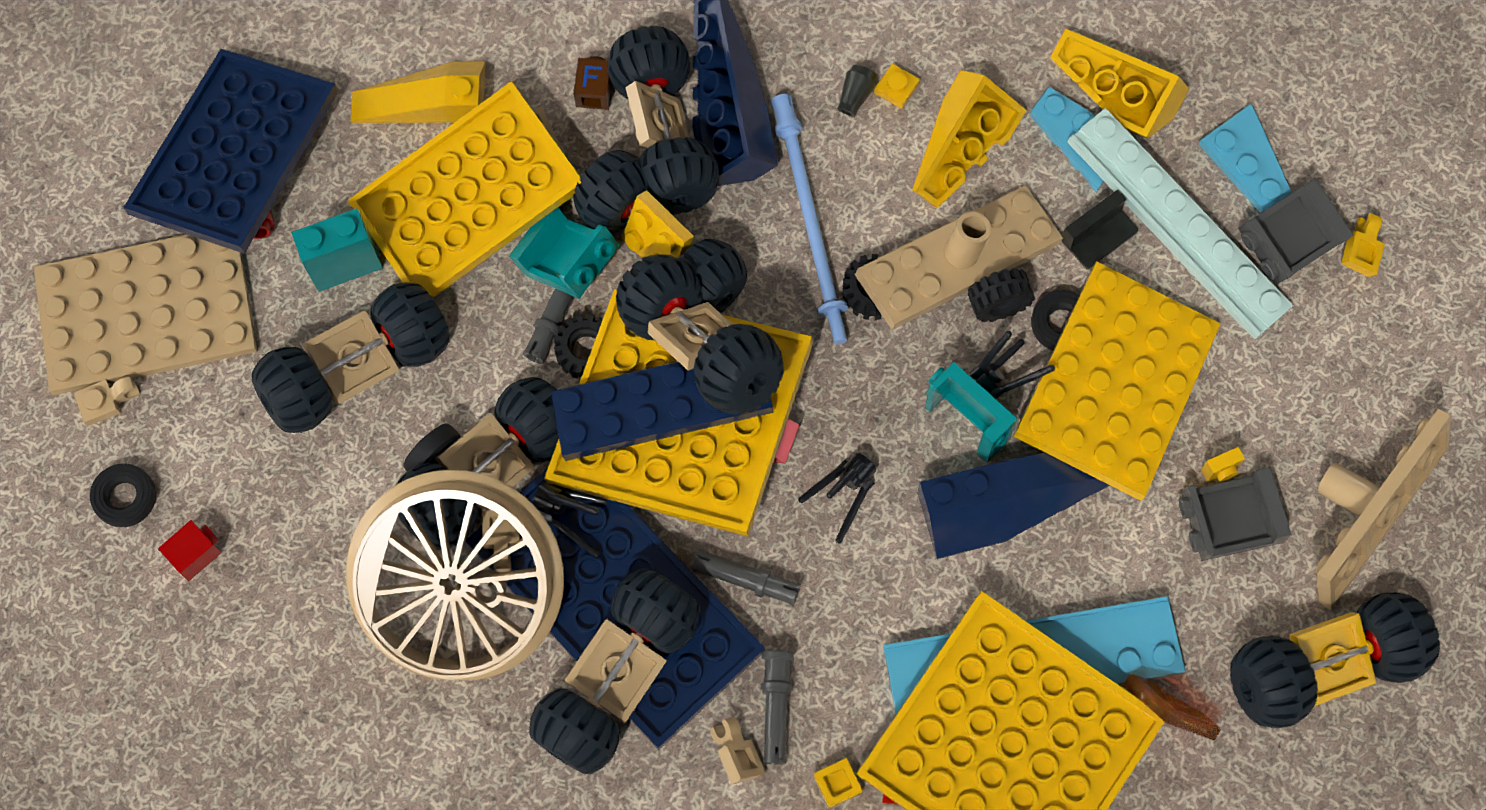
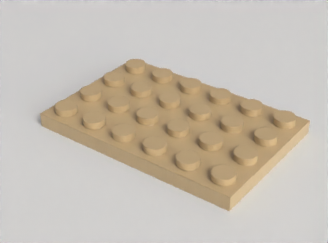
(142, 311)

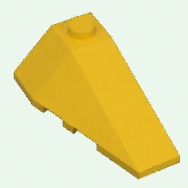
(1129, 88)
(426, 96)
(967, 126)

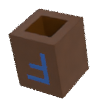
(592, 84)

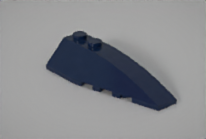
(729, 97)
(999, 501)

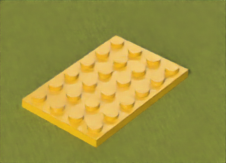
(467, 192)
(1118, 381)

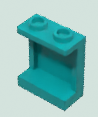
(564, 253)
(974, 404)

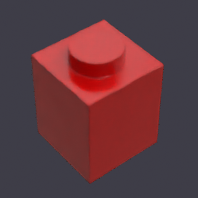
(191, 549)

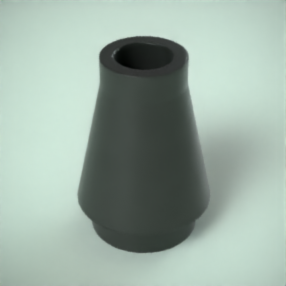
(857, 87)

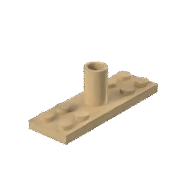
(958, 255)
(1375, 505)

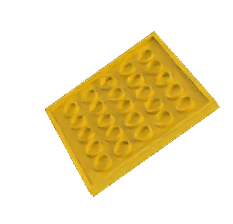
(695, 476)
(1009, 725)

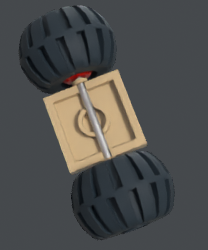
(647, 70)
(350, 357)
(731, 362)
(492, 447)
(615, 671)

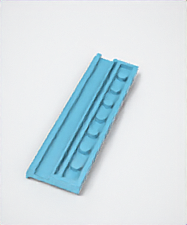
(1111, 639)

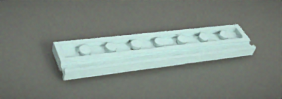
(1180, 224)

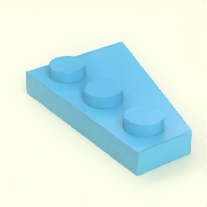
(1061, 119)
(1247, 159)

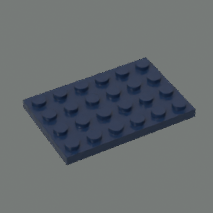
(231, 150)

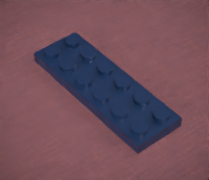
(635, 410)

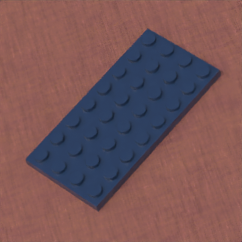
(626, 544)

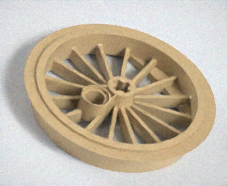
(367, 560)

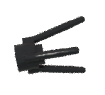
(989, 375)
(852, 473)
(554, 500)

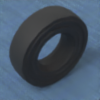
(1044, 308)
(431, 446)
(108, 480)

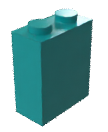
(337, 250)

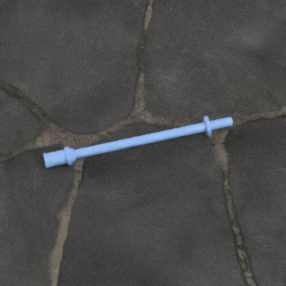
(788, 129)

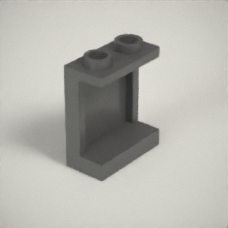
(1295, 232)
(1235, 515)

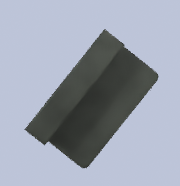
(1099, 231)

